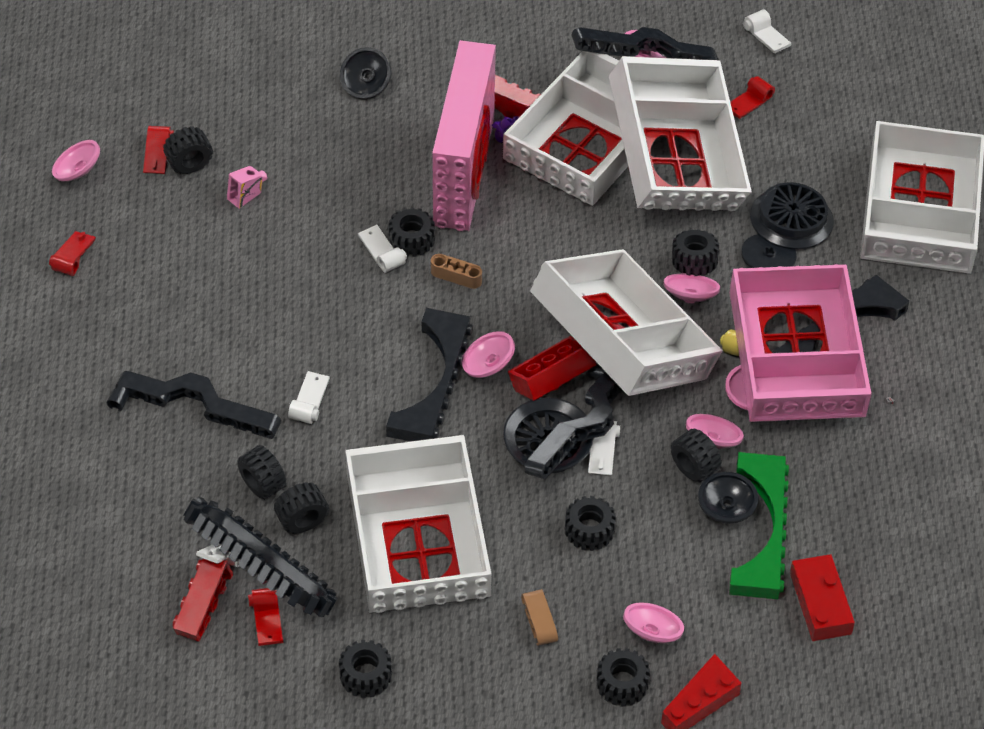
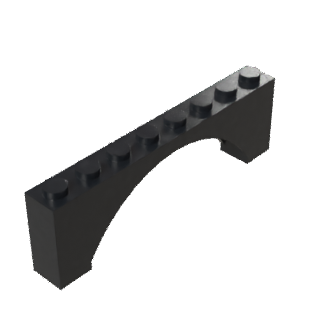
(870, 299)
(422, 419)

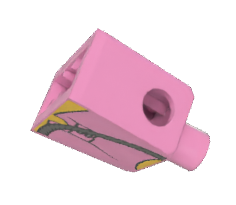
(244, 185)

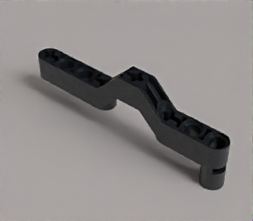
(642, 39)
(197, 388)
(568, 433)

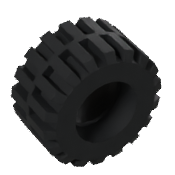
(188, 150)
(414, 220)
(695, 252)
(695, 455)
(261, 472)
(301, 508)
(590, 535)
(365, 682)
(623, 690)

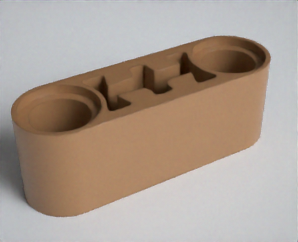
(456, 271)
(539, 617)

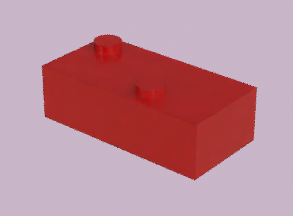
(550, 368)
(822, 597)

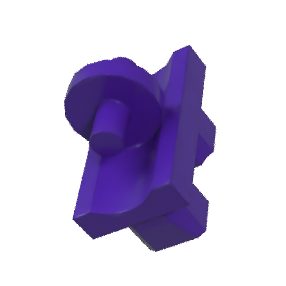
(502, 127)

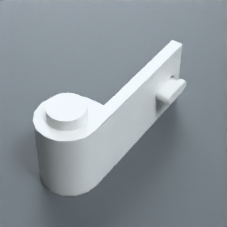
(760, 26)
(381, 250)
(309, 398)
(603, 452)
(215, 555)

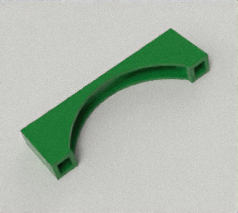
(762, 574)

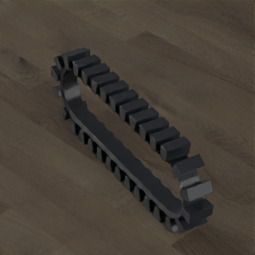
(240, 540)

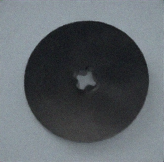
(761, 253)

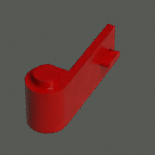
(757, 93)
(154, 149)
(68, 256)
(266, 616)

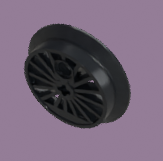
(808, 214)
(550, 408)

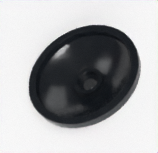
(357, 68)
(729, 489)

